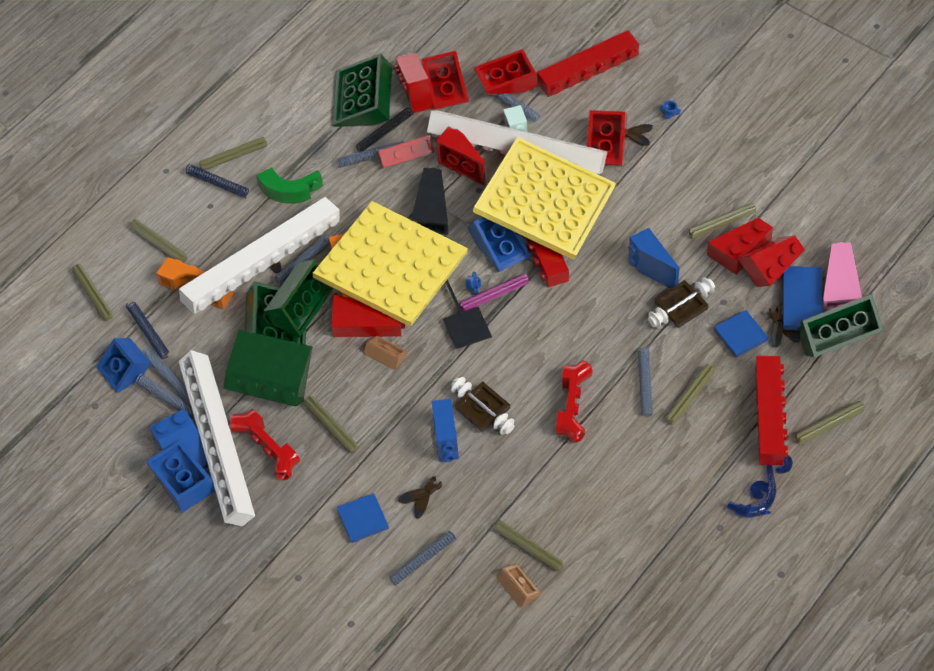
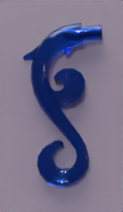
(755, 490)

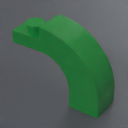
(286, 190)

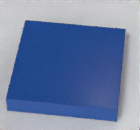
(741, 333)
(362, 518)

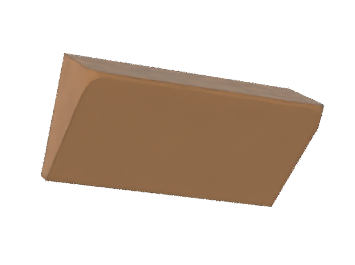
(385, 352)
(518, 585)

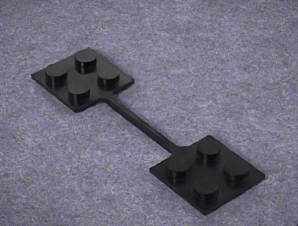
(466, 326)

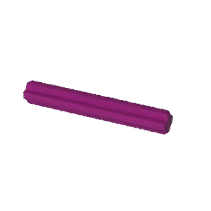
(494, 292)

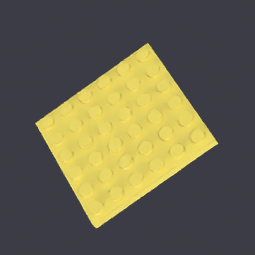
(544, 198)
(390, 263)

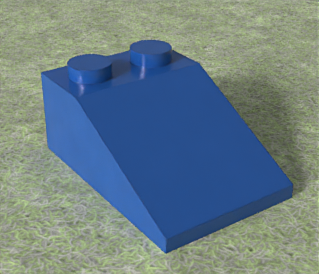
(498, 243)
(652, 258)
(176, 428)
(181, 476)

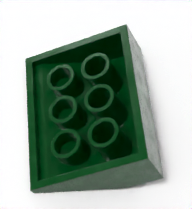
(363, 93)
(256, 320)
(268, 368)

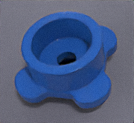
(670, 109)
(473, 283)

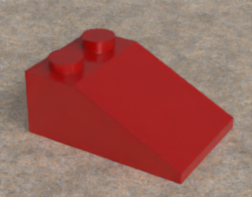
(507, 74)
(445, 80)
(603, 137)
(460, 156)

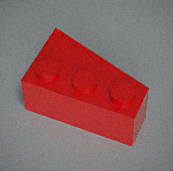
(414, 82)
(739, 242)
(771, 260)

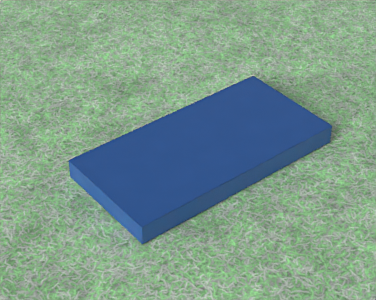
(801, 295)

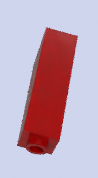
(357, 319)

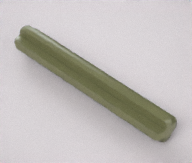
(233, 153)
(722, 220)
(158, 241)
(92, 292)
(689, 395)
(327, 420)
(830, 422)
(528, 545)

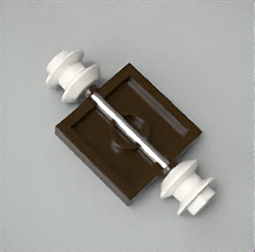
(681, 303)
(482, 406)

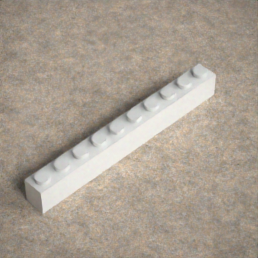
(502, 138)
(259, 255)
(216, 439)

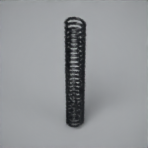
(386, 127)

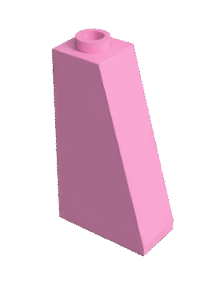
(842, 277)

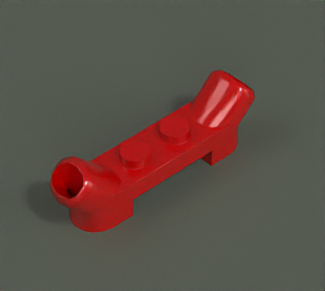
(571, 378)
(253, 424)

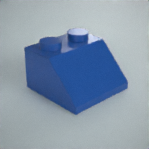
(122, 363)

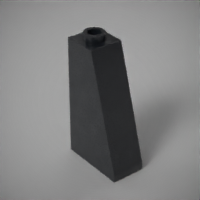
(430, 202)

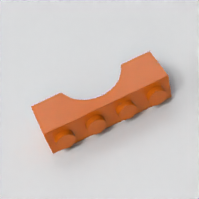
(176, 274)

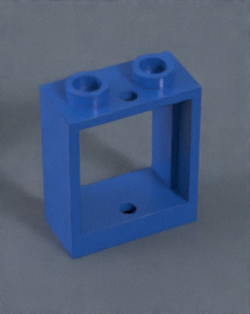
(445, 430)

